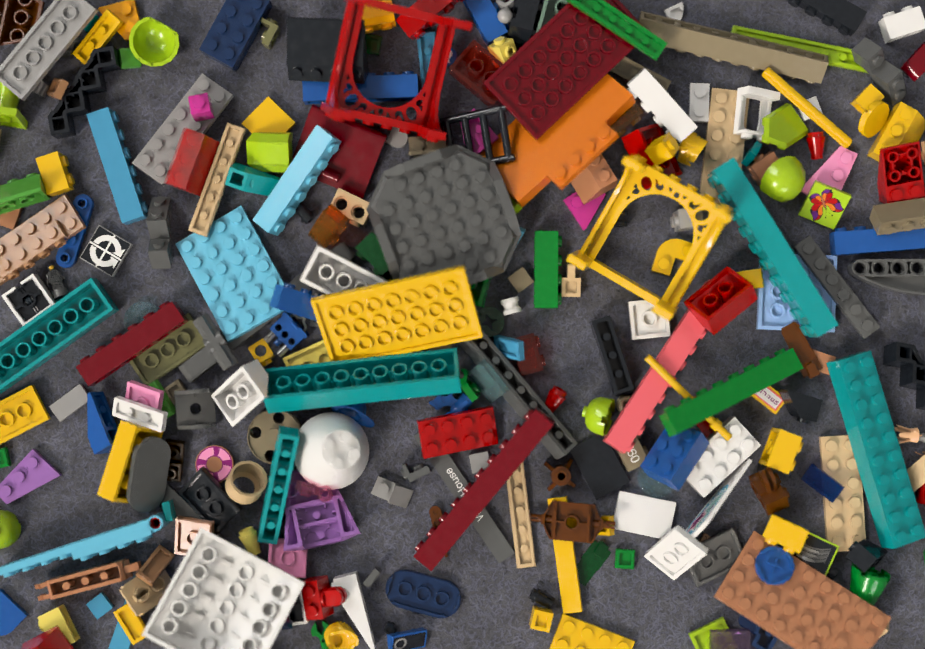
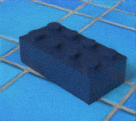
(235, 31)

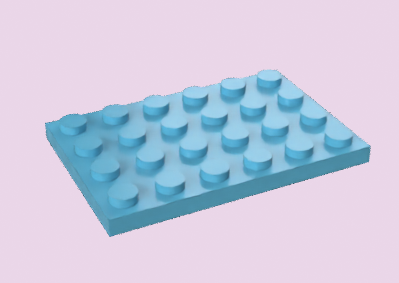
(233, 273)

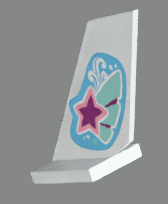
(679, 548)

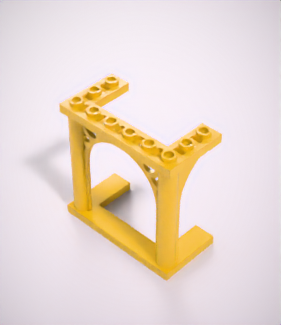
(635, 170)

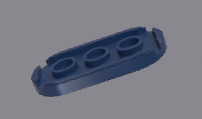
(423, 593)

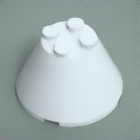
(331, 450)

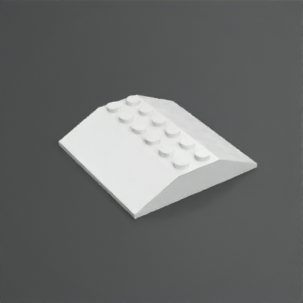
(223, 599)

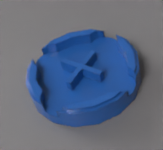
(774, 565)

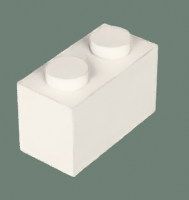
(902, 24)

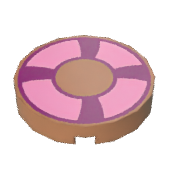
(216, 460)

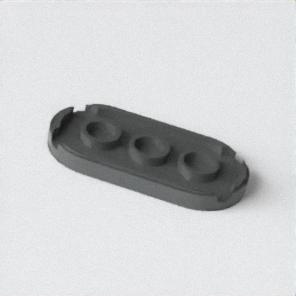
(148, 474)

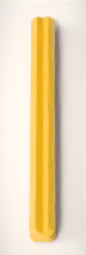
(806, 107)

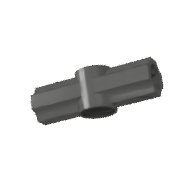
(215, 341)

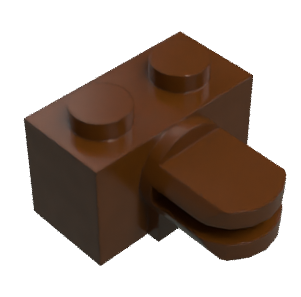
(769, 491)

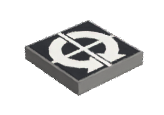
(106, 251)

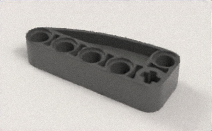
(903, 282)

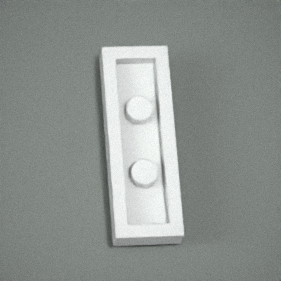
(139, 413)

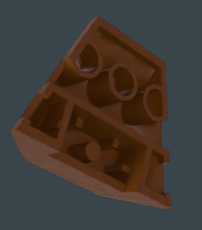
(18, 18)

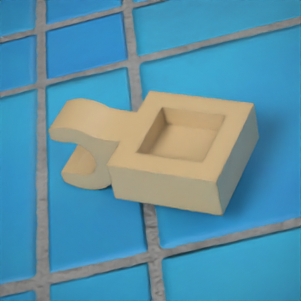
(570, 286)

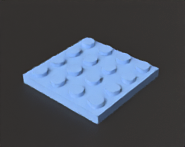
(774, 313)

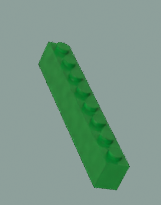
(730, 392)

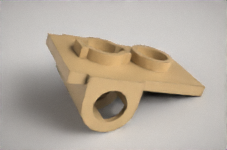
(142, 596)

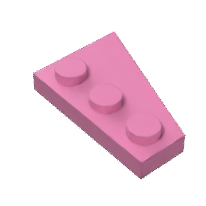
(834, 170)

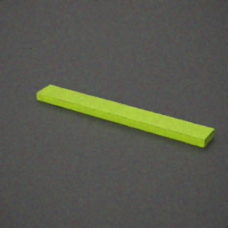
(837, 56)

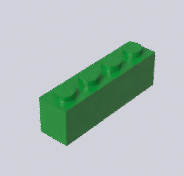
(546, 269)

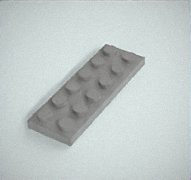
(44, 45)
(159, 151)

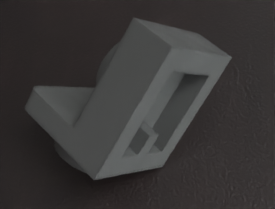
(418, 471)

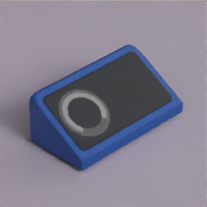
(407, 639)

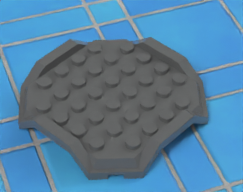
(445, 215)

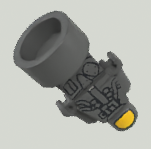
(55, 278)

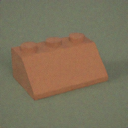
(594, 180)

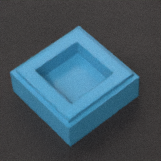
(100, 605)

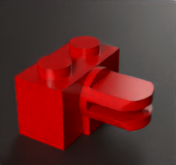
(320, 597)

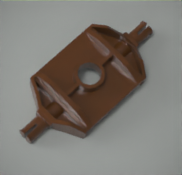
(587, 516)

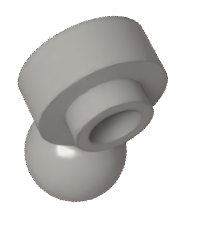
(505, 14)

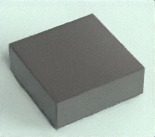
(372, 576)

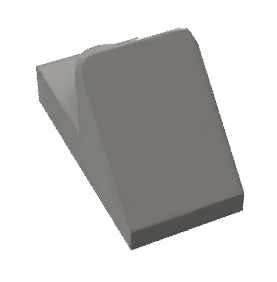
(392, 492)

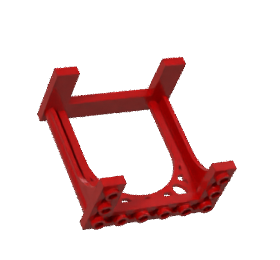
(427, 120)

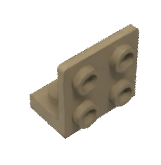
(419, 146)

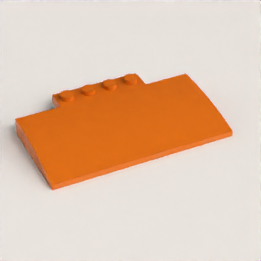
(566, 145)

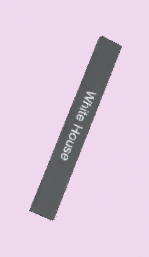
(483, 522)

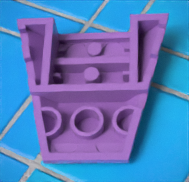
(313, 522)

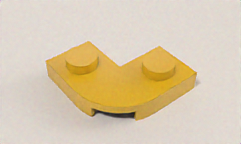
(667, 253)

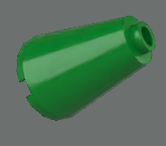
(868, 584)

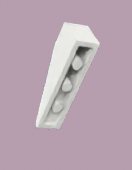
(355, 605)

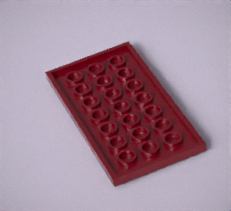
(557, 67)

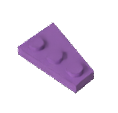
(27, 476)

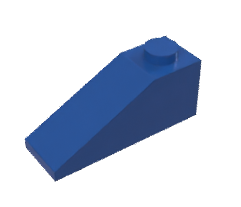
(100, 422)

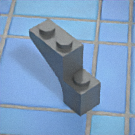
(885, 75)
(159, 229)

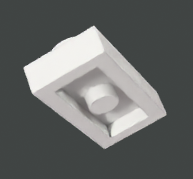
(699, 102)

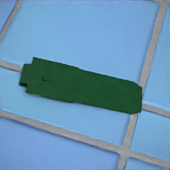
(592, 561)

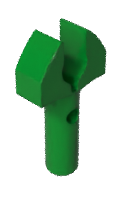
(315, 632)

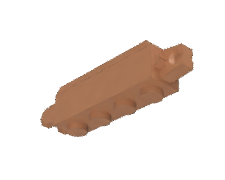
(88, 579)

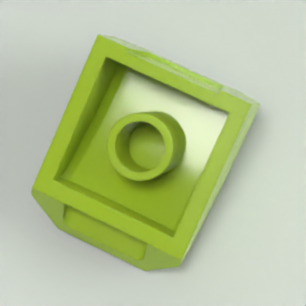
(270, 151)

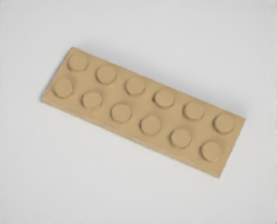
(722, 142)
(845, 515)

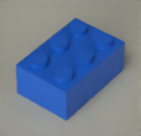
(674, 457)

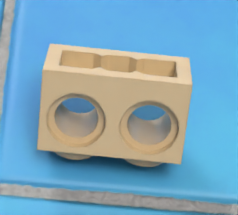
(353, 204)

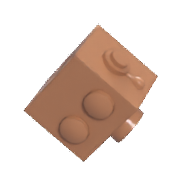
(760, 165)

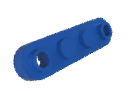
(74, 244)

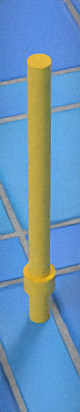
(713, 422)

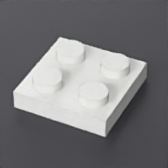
(645, 322)

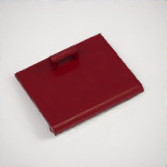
(357, 154)

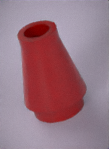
(816, 144)
(555, 398)

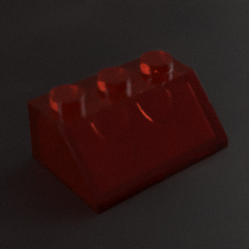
(473, 69)

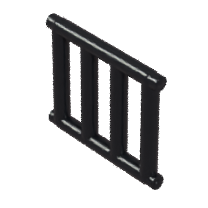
(482, 115)

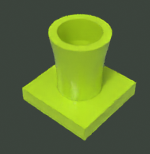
(9, 114)

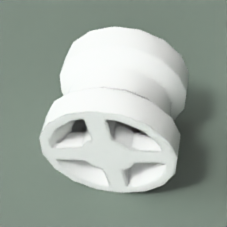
(510, 305)

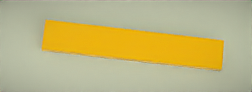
(567, 570)

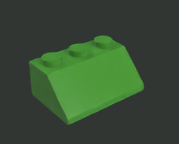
(22, 193)

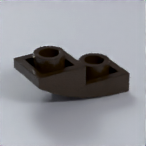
(176, 460)

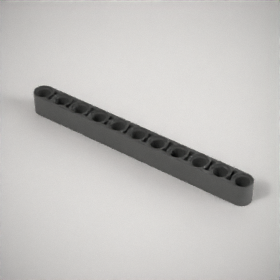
(204, 360)

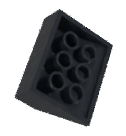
(313, 49)

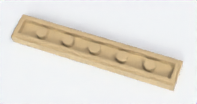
(216, 179)
(520, 519)

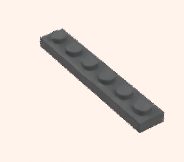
(836, 287)

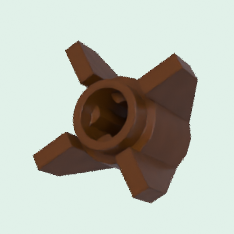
(560, 469)

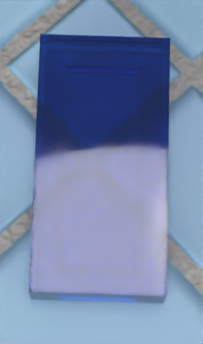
(822, 483)

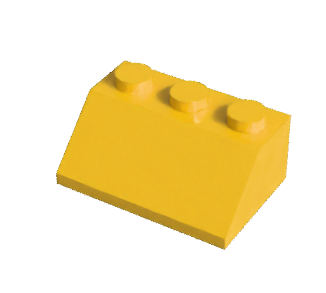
(901, 127)

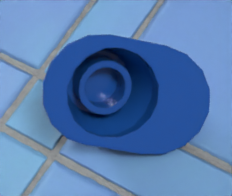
(356, 412)

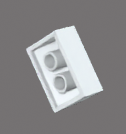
(242, 392)

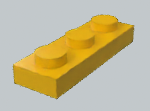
(98, 36)

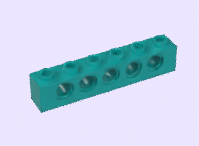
(278, 484)

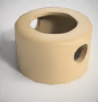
(249, 470)

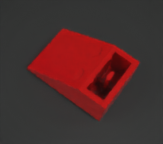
(900, 173)

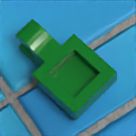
(471, 389)

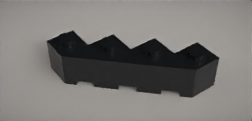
(523, 20)
(75, 98)
(911, 368)

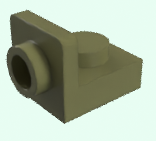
(269, 36)

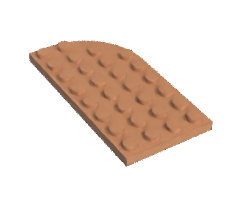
(803, 611)

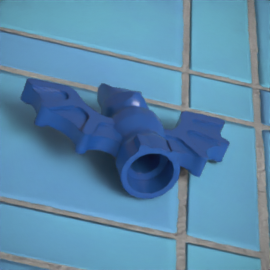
(457, 405)

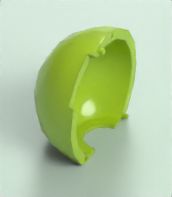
(153, 42)
(784, 179)

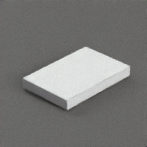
(643, 514)

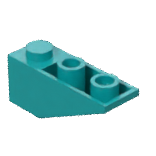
(250, 179)

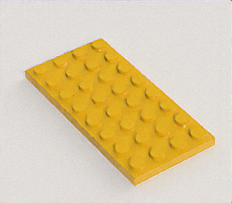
(398, 316)

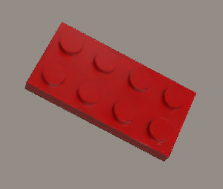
(457, 432)

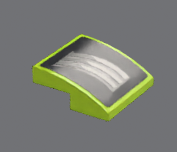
(817, 553)

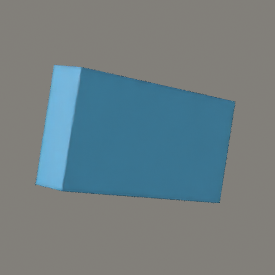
(510, 347)

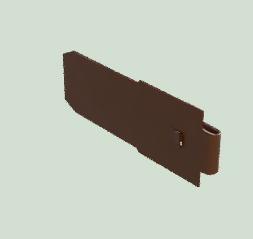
(797, 340)

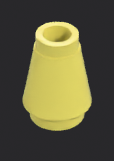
(249, 539)

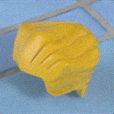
(691, 148)
(340, 636)

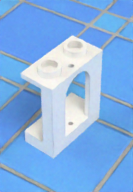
(765, 97)

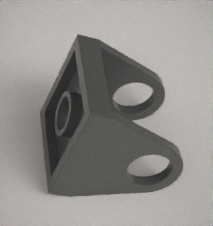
(185, 419)

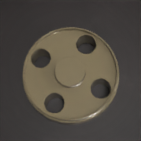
(269, 429)

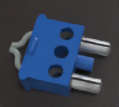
(294, 329)

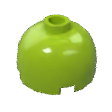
(599, 415)
(9, 529)

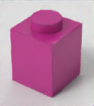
(201, 107)

